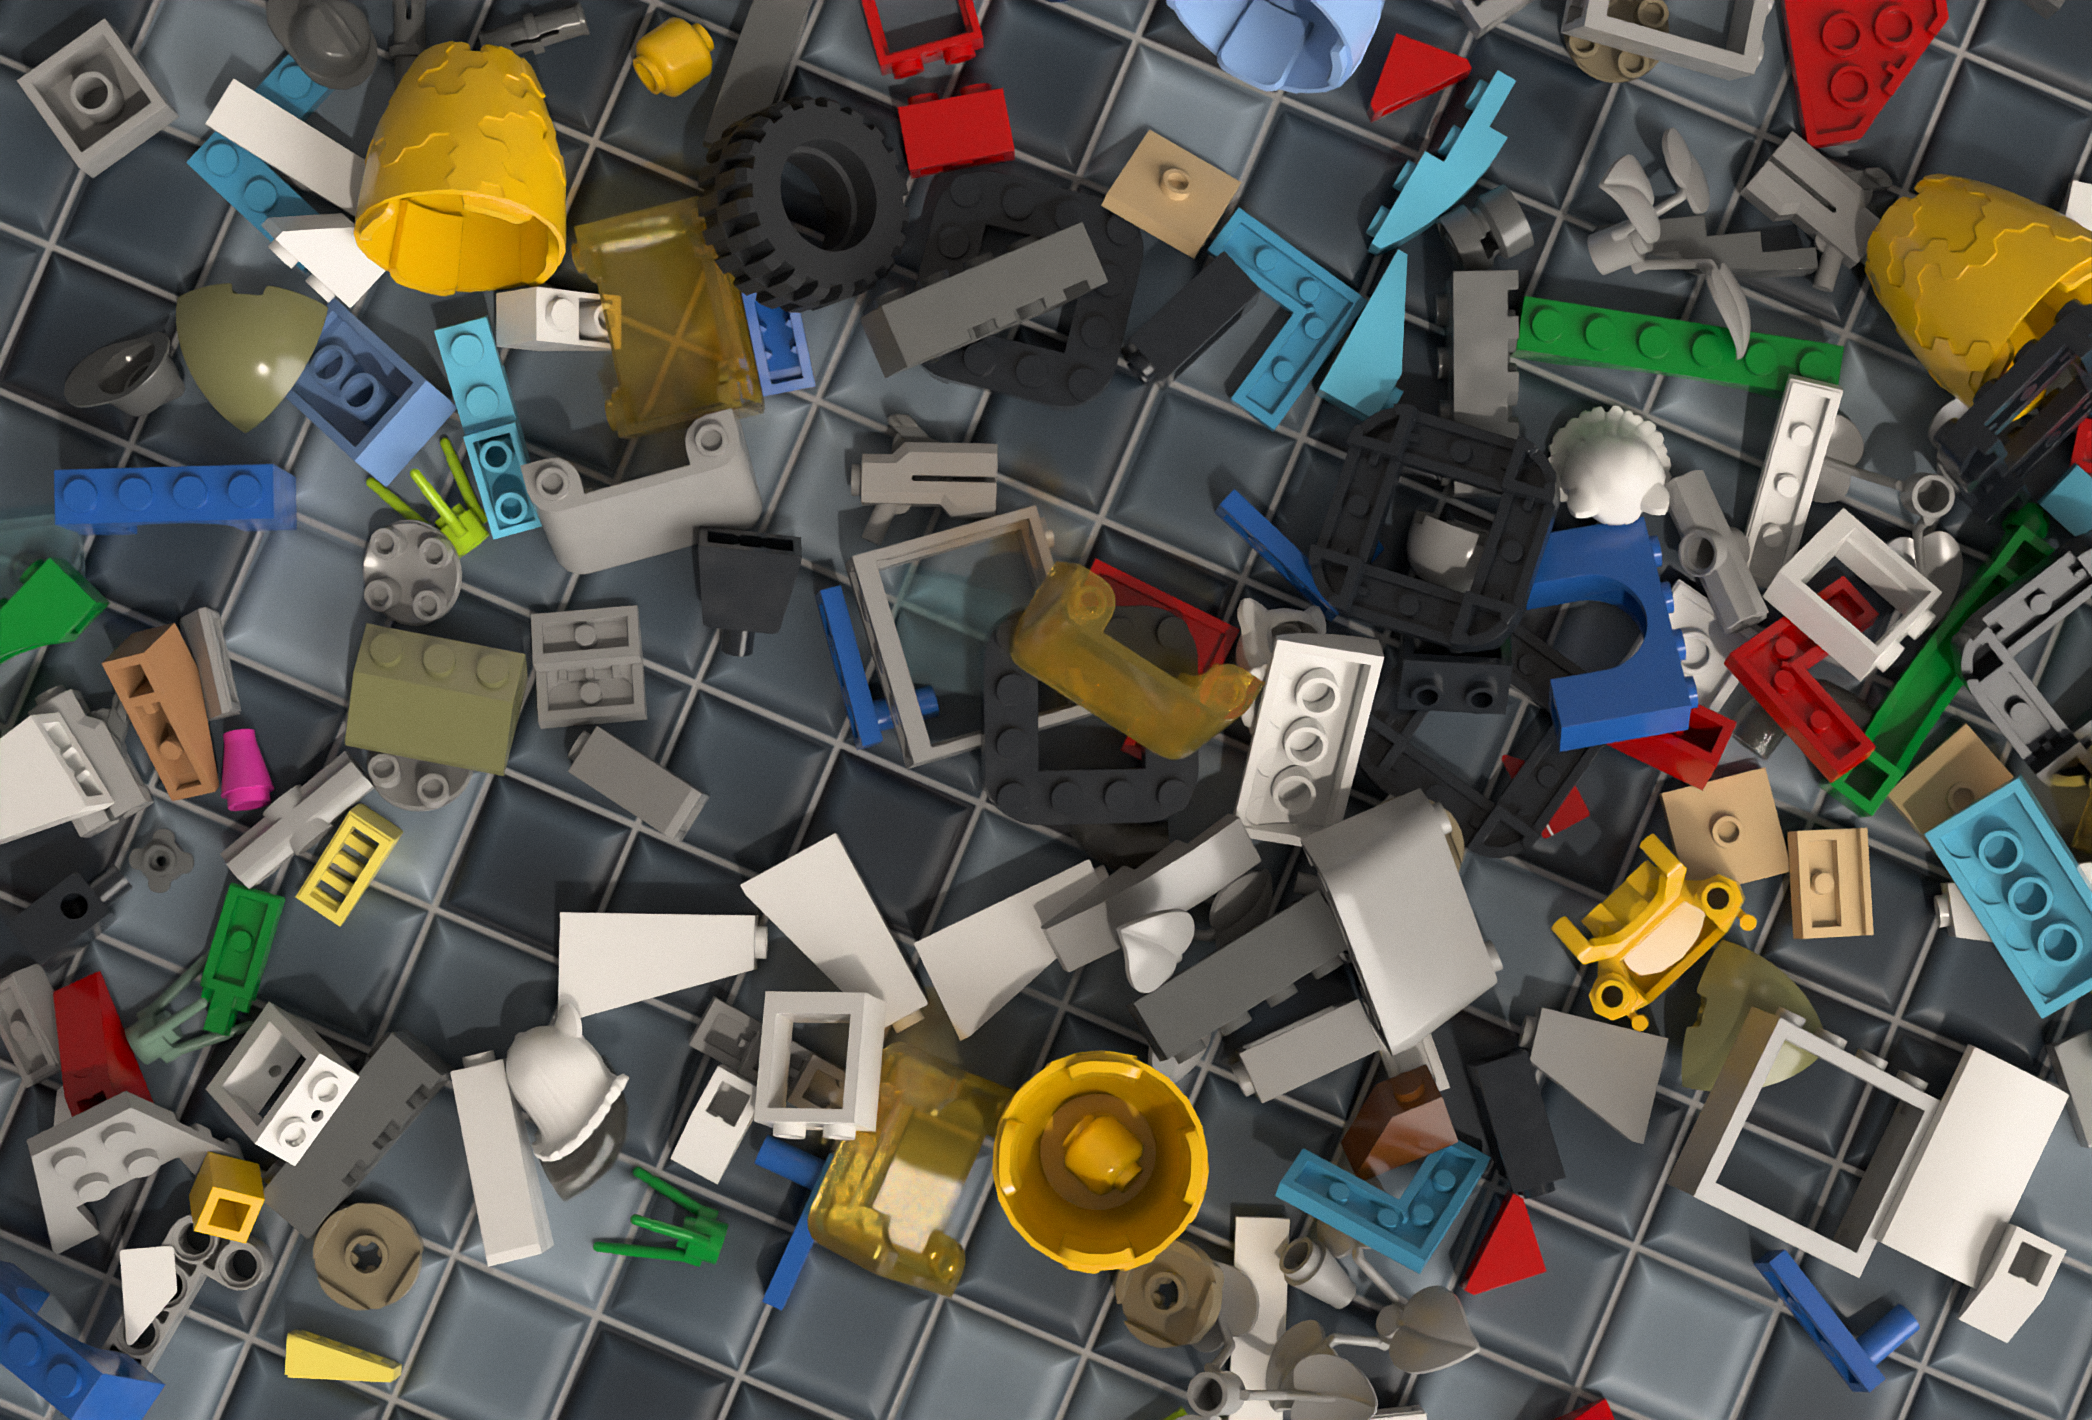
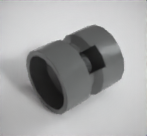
(1485, 231)

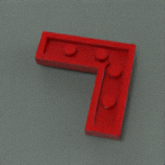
(1210, 634)
(1776, 675)

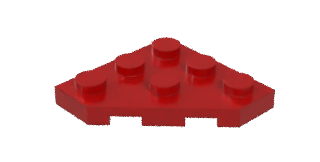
(1853, 59)

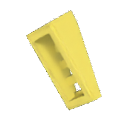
(373, 826)
(324, 1358)

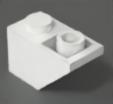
(327, 250)
(550, 320)
(717, 1124)
(2012, 1283)

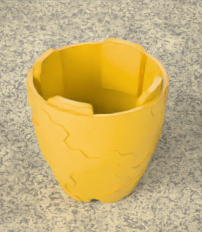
(464, 176)
(1975, 277)
(1058, 1210)

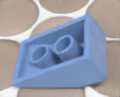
(367, 396)

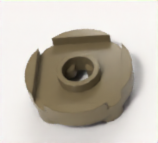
(337, 1262)
(1198, 1300)

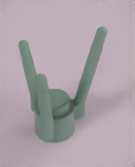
(157, 1032)

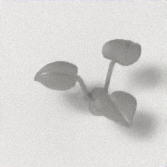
(1633, 238)
(1922, 493)
(1158, 939)
(1420, 1333)
(1323, 1383)

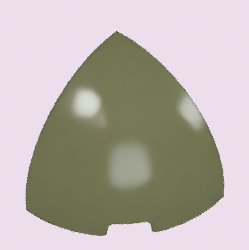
(247, 346)
(1728, 990)

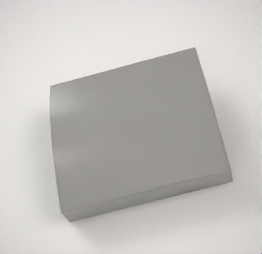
(588, 666)

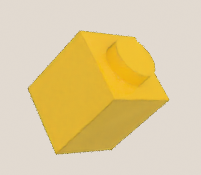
(226, 1197)

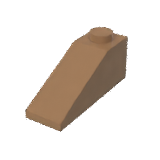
(167, 708)

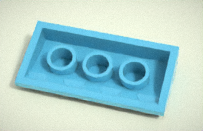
(2023, 891)

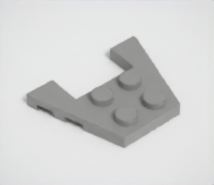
(105, 1149)

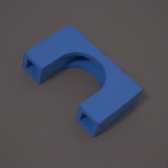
(121, 498)
(1649, 689)
(61, 1369)

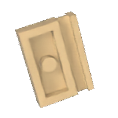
(1830, 883)

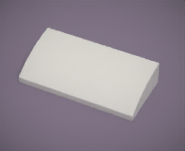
(1307, 735)
(1972, 1166)

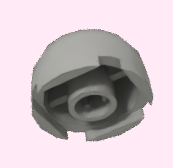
(1445, 551)

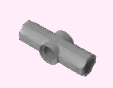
(1714, 552)
(297, 820)

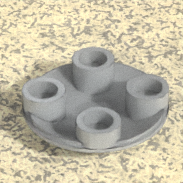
(411, 572)
(415, 782)

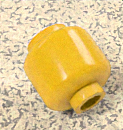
(673, 57)
(1103, 1155)

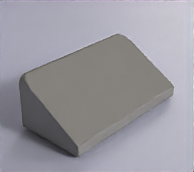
(208, 647)
(30, 1024)
(2073, 1070)

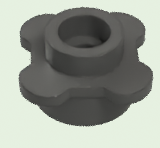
(177, 861)

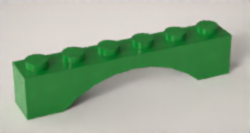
(1669, 347)
(48, 608)
(1929, 680)

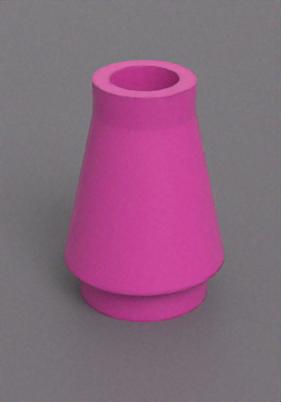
(244, 772)

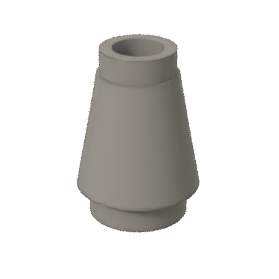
(1315, 1271)

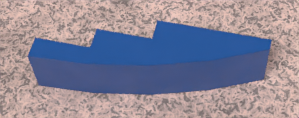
(778, 348)

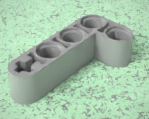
(193, 1269)

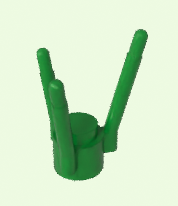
(699, 1236)

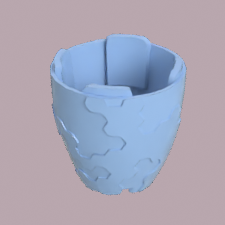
(1284, 42)

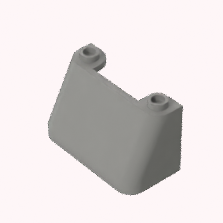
(649, 513)
(1403, 917)

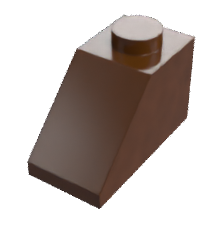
(1398, 1124)

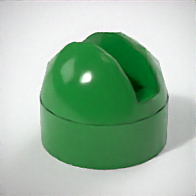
(2030, 516)

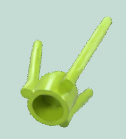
(461, 527)

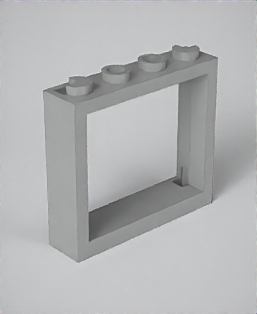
(1743, 50)
(884, 640)
(1732, 1102)

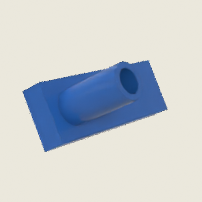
(1275, 548)
(865, 716)
(809, 1172)
(1850, 1357)

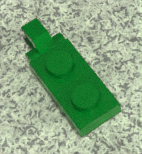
(238, 954)

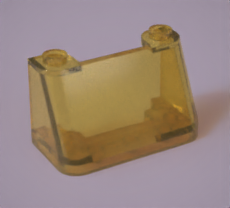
(669, 320)
(1066, 649)
(898, 1185)

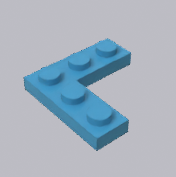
(247, 179)
(1319, 309)
(1398, 1228)

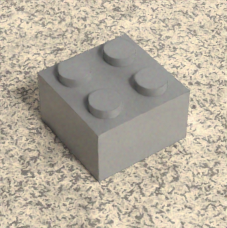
(98, 98)

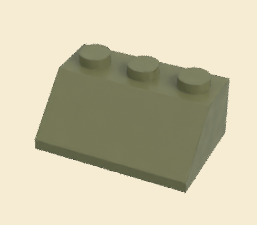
(435, 699)

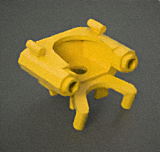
(1652, 931)

